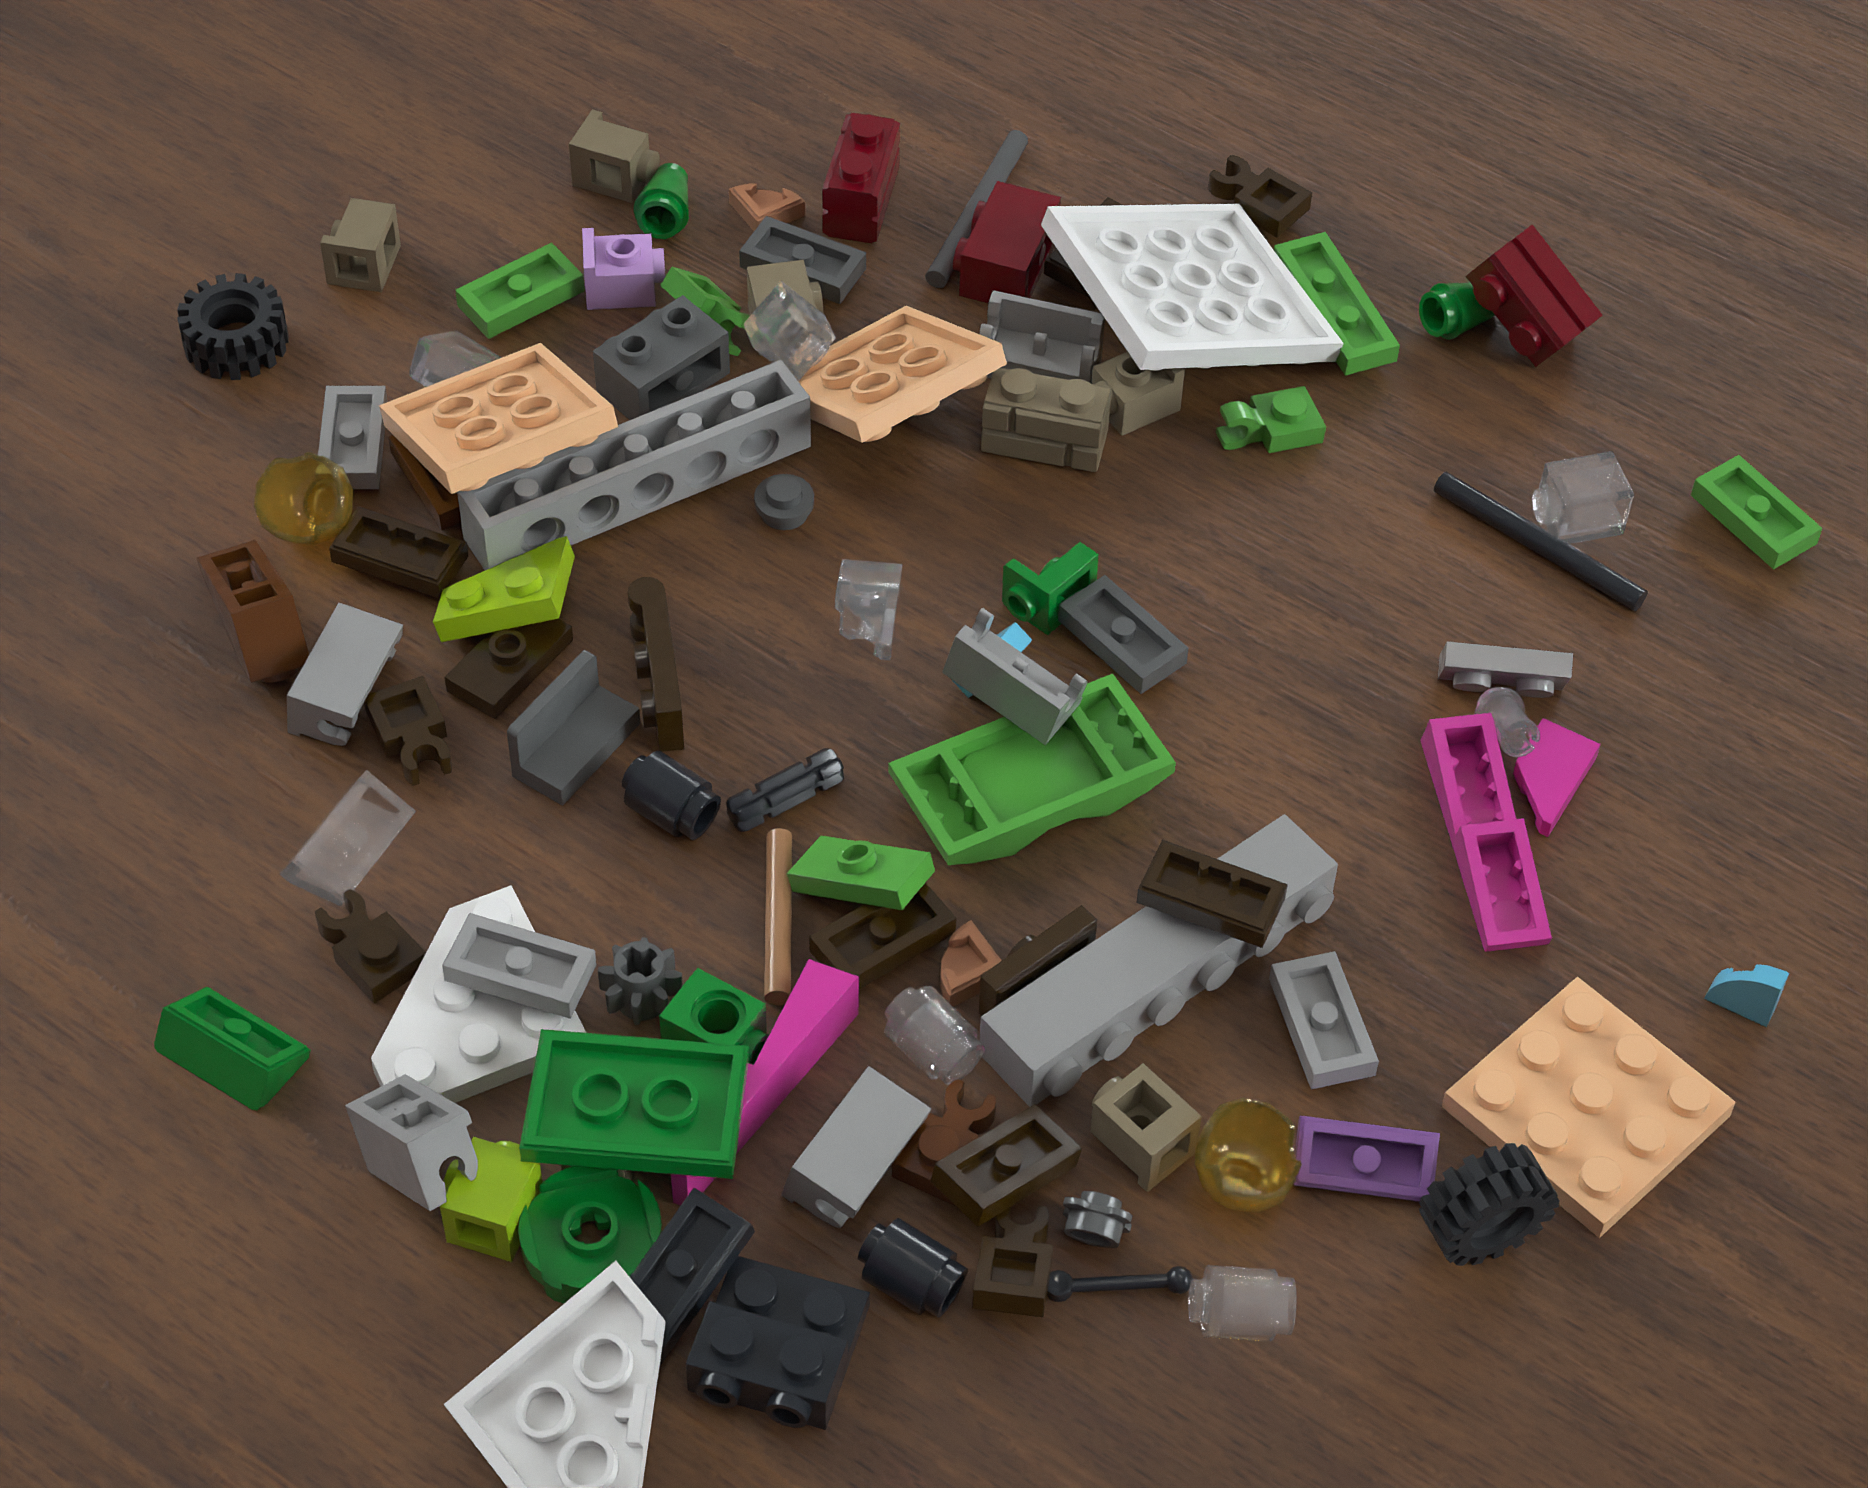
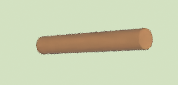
(778, 917)

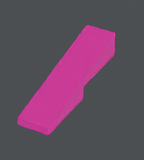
(1484, 831)
(809, 1023)

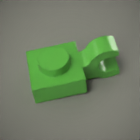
(708, 298)
(1276, 418)

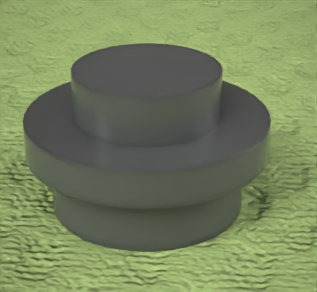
(784, 501)

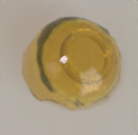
(303, 499)
(1247, 1155)

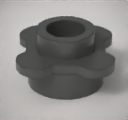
(1096, 1219)

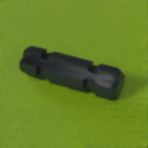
(784, 789)

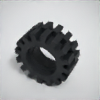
(238, 348)
(1488, 1204)

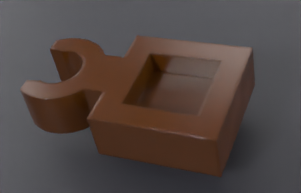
(941, 1137)

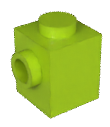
(488, 1209)

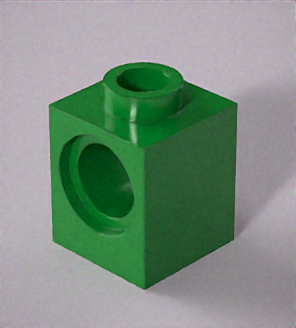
(712, 1005)

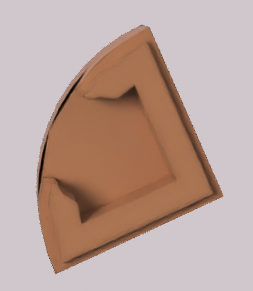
(756, 204)
(964, 963)

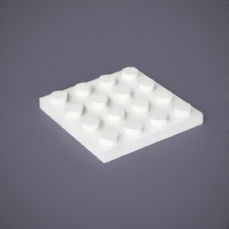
(1190, 285)

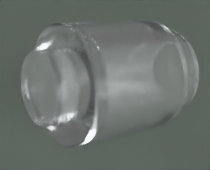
(933, 1034)
(1243, 1303)

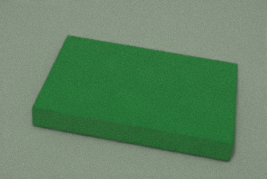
(635, 1104)

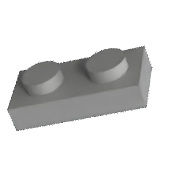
(354, 432)
(1531, 671)
(519, 965)
(1323, 1020)

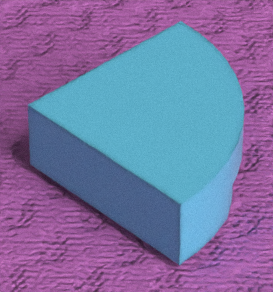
(1749, 992)

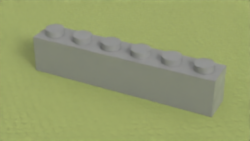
(1143, 973)

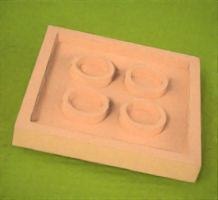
(896, 372)
(498, 418)
(1591, 1102)

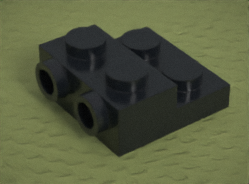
(776, 1343)

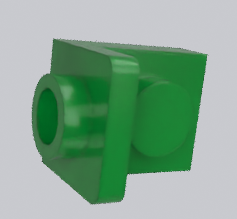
(1037, 597)

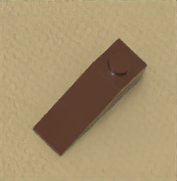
(255, 611)

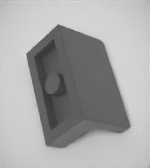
(569, 731)

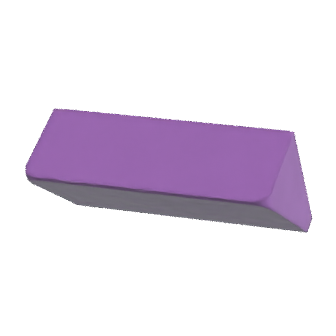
(1365, 1158)

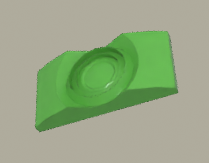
(1003, 788)

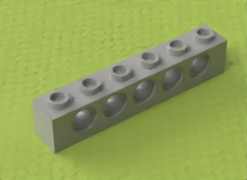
(639, 466)

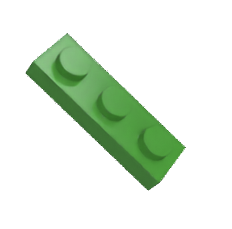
(1341, 301)

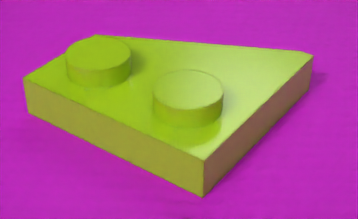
(507, 595)

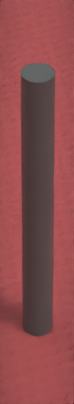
(999, 170)

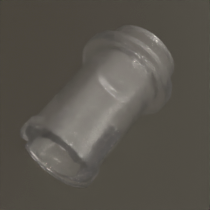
(1509, 720)

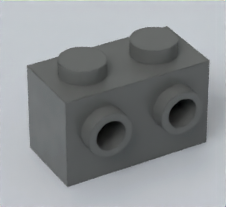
(661, 359)

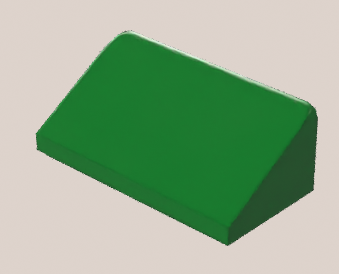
(228, 1047)

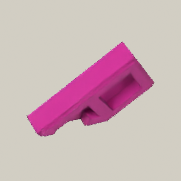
(1554, 771)

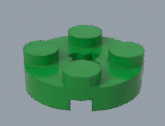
(557, 1215)

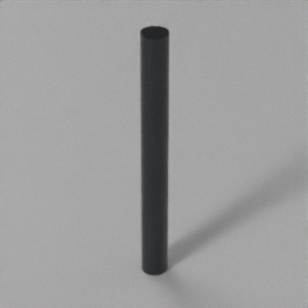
(1540, 541)

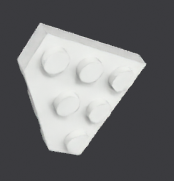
(457, 1035)
(572, 1394)

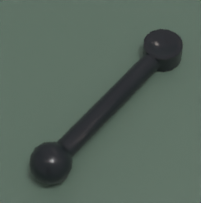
(1063, 1285)

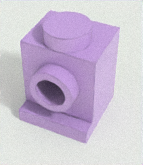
(621, 270)

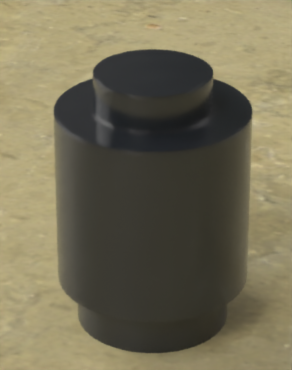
(670, 795)
(911, 1267)

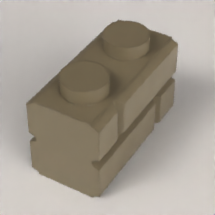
(1045, 419)

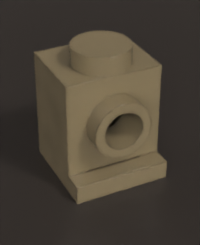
(611, 158)
(362, 246)
(1138, 394)
(1145, 1125)

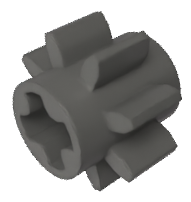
(639, 980)

